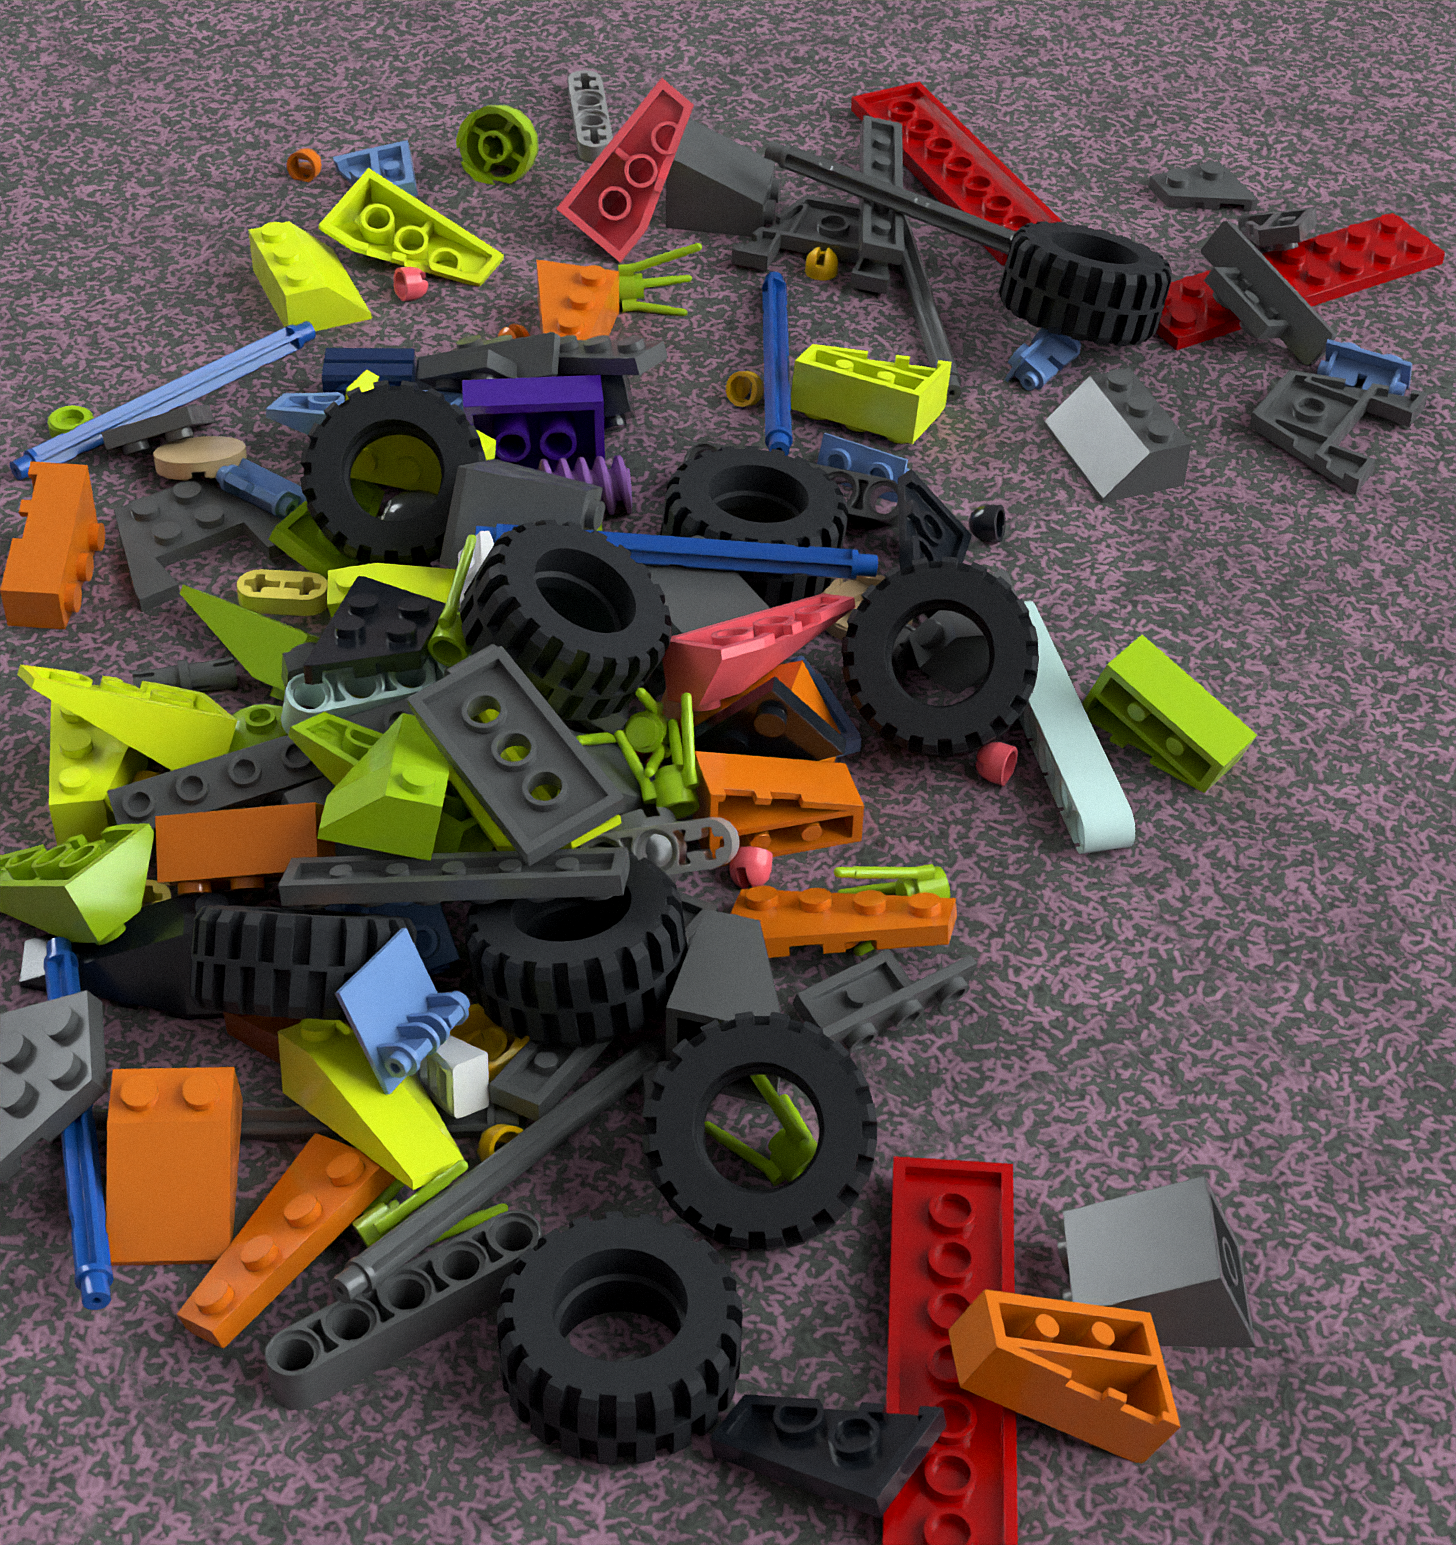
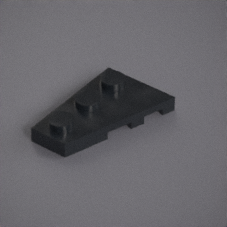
(927, 525)
(768, 724)
(833, 1453)

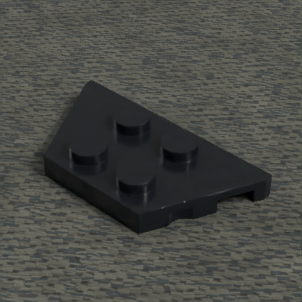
(375, 632)

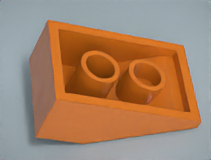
(172, 1164)

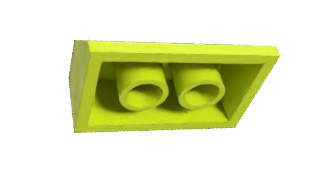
(304, 278)

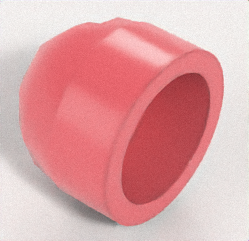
(410, 283)
(996, 762)
(751, 867)

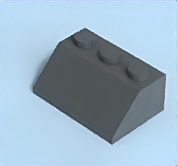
(1120, 437)

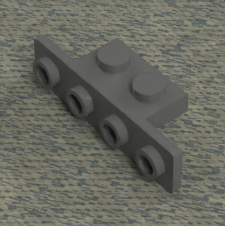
(1262, 296)
(500, 360)
(876, 996)

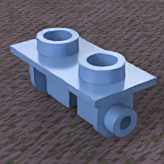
(1043, 359)
(1351, 362)
(862, 459)
(261, 488)

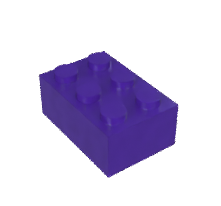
(539, 418)

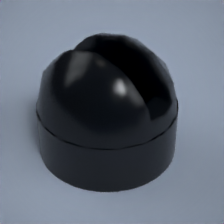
(988, 523)

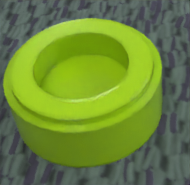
(67, 418)

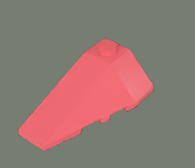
(625, 181)
(740, 651)

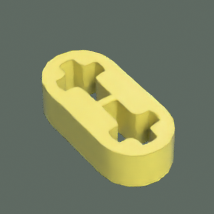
(283, 592)

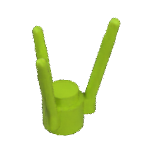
(632, 285)
(448, 641)
(644, 730)
(675, 783)
(910, 882)
(790, 1147)
(382, 1217)

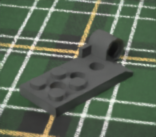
(504, 786)

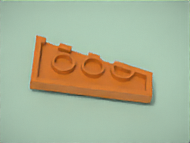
(845, 919)
(290, 1228)

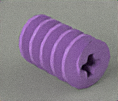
(615, 481)

